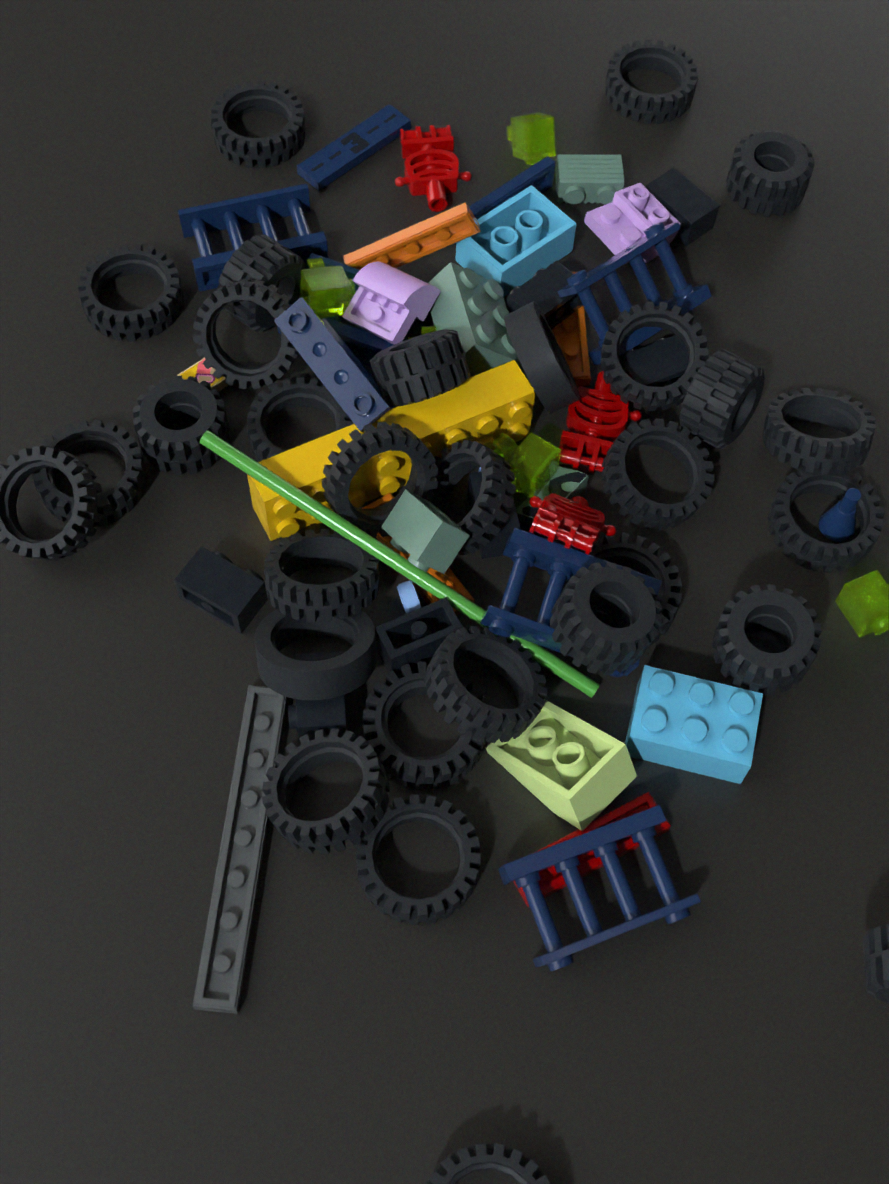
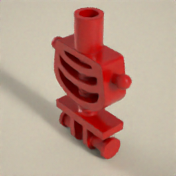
(430, 165)
(594, 424)
(569, 521)

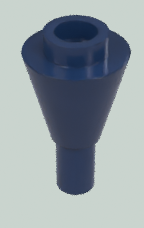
(839, 521)

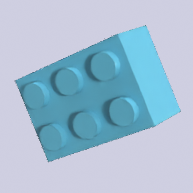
(518, 240)
(693, 724)

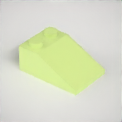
(567, 764)

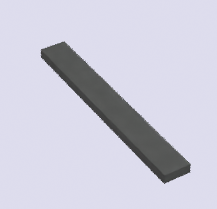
(240, 855)

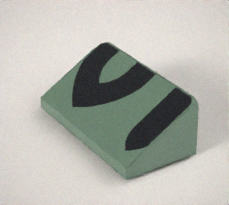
(564, 483)

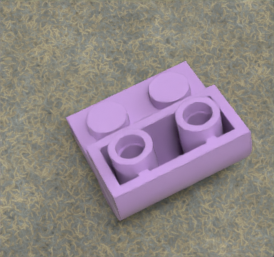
(627, 217)
(389, 301)

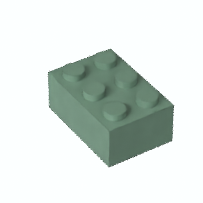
(477, 312)

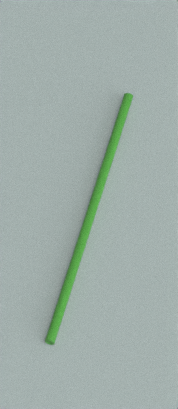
(388, 556)

